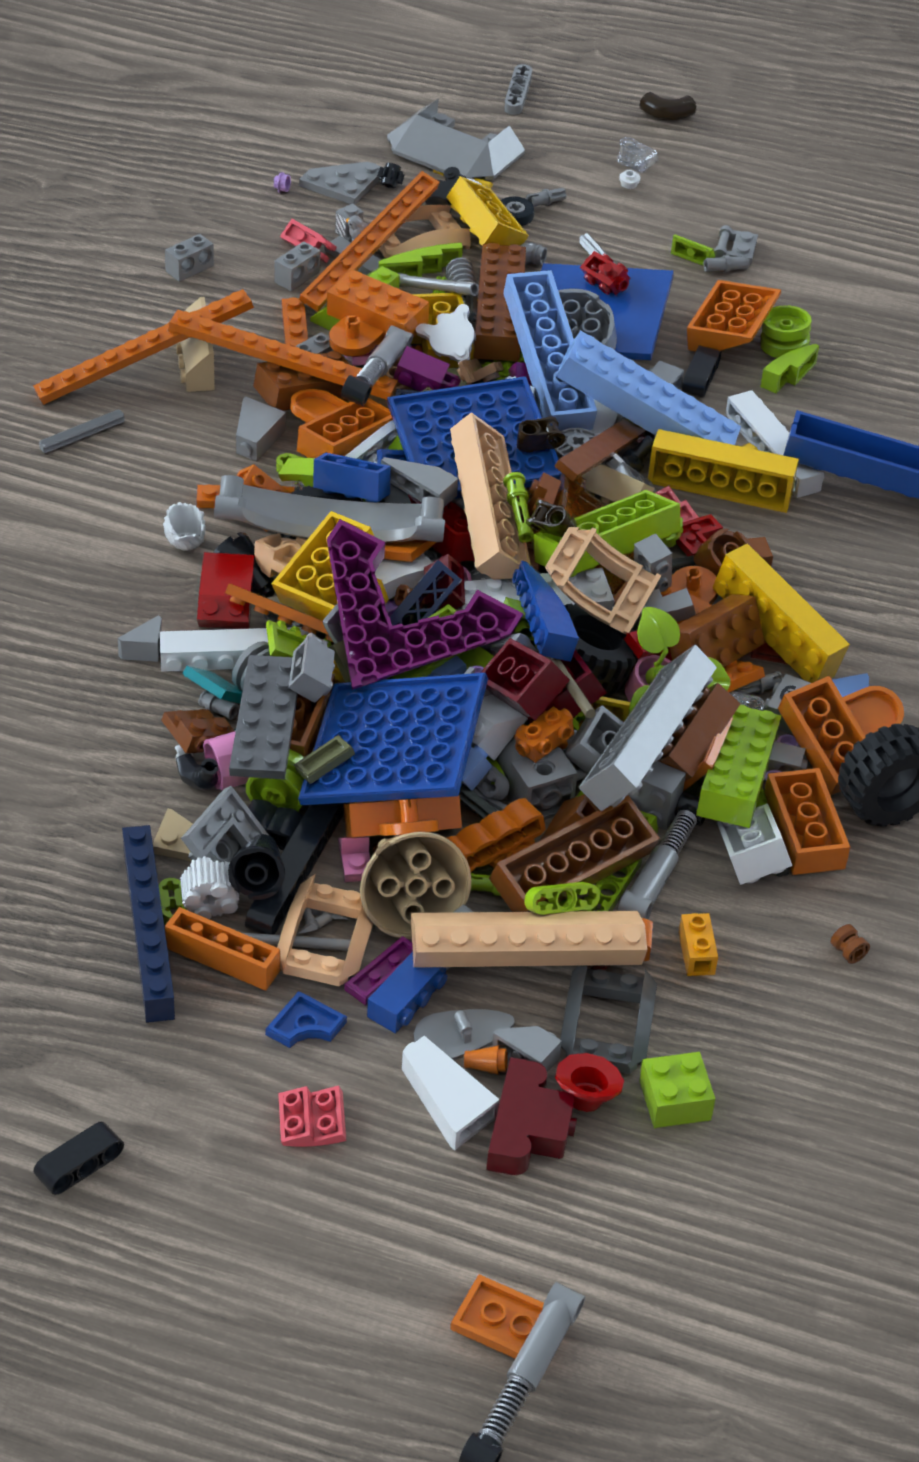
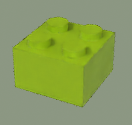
(677, 1089)

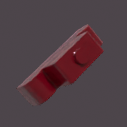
(529, 1119)

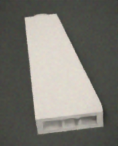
(448, 1092)

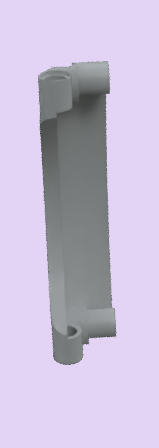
(302, 514)

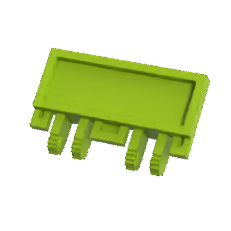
(284, 641)

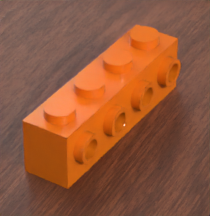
(222, 948)

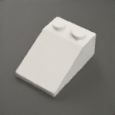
(755, 849)

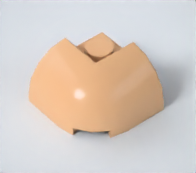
(275, 552)

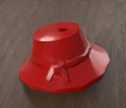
(589, 1079)

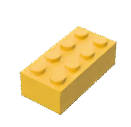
(485, 214)

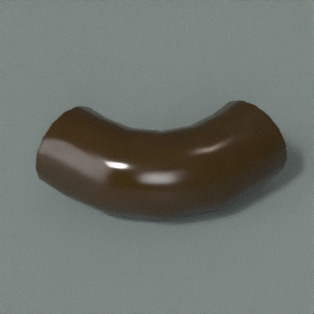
(668, 108)

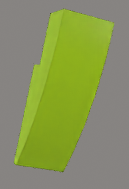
(789, 368)

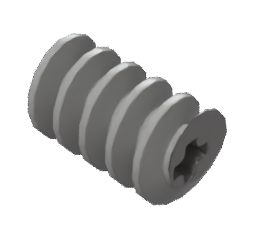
(460, 270)

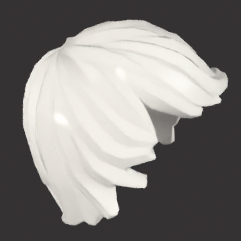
(184, 526)

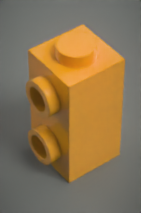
(698, 944)

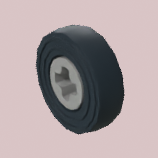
(520, 209)

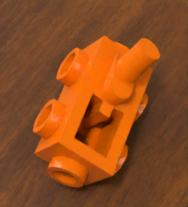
(545, 734)

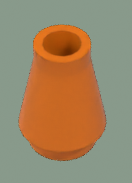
(487, 1059)

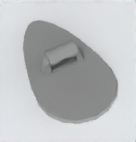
(462, 1029)

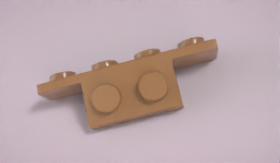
(472, 371)

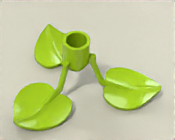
(656, 633)

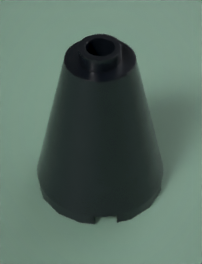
(244, 545)
(257, 868)

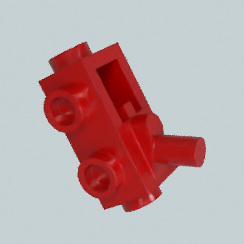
(604, 272)

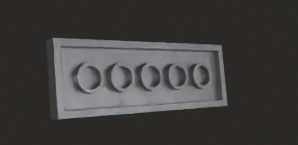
(264, 719)

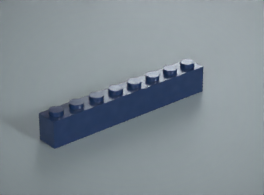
(148, 924)

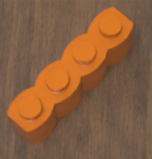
(499, 833)

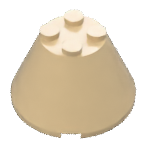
(413, 876)

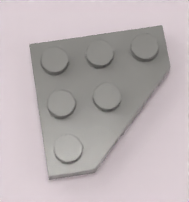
(342, 182)

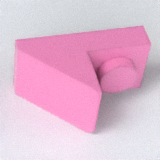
(354, 856)

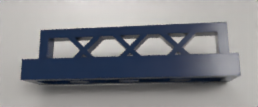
(421, 590)

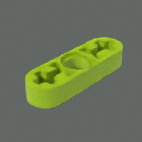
(552, 893)

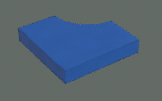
(305, 1019)

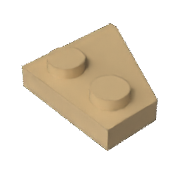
(169, 835)

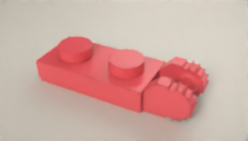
(297, 233)

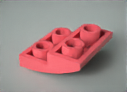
(312, 1117)

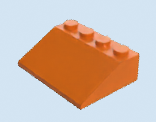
(730, 315)

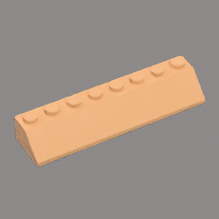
(491, 522)
(528, 939)

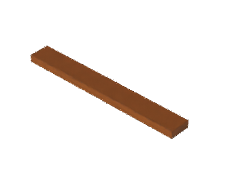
(599, 449)

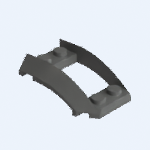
(612, 986)

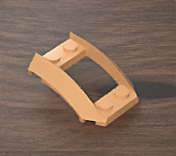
(446, 231)
(635, 594)
(315, 966)

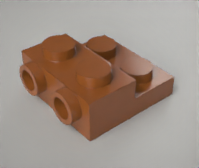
(543, 489)
(194, 727)

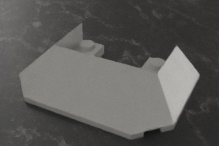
(433, 142)

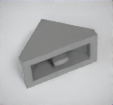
(142, 642)

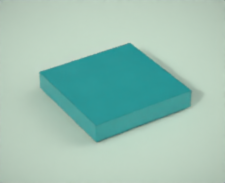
(214, 684)

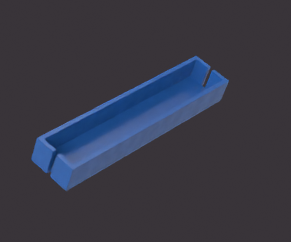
(854, 453)

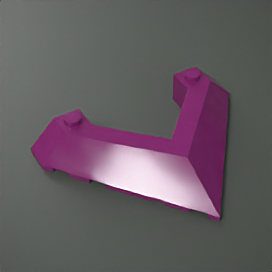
(383, 650)

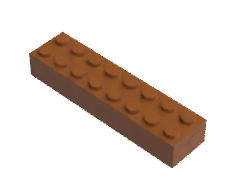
(494, 326)

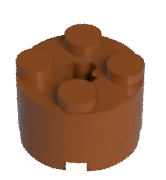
(713, 550)

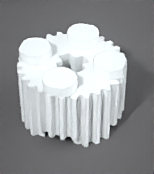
(208, 888)

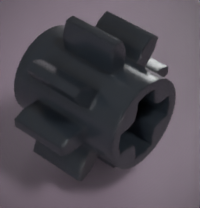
(390, 175)

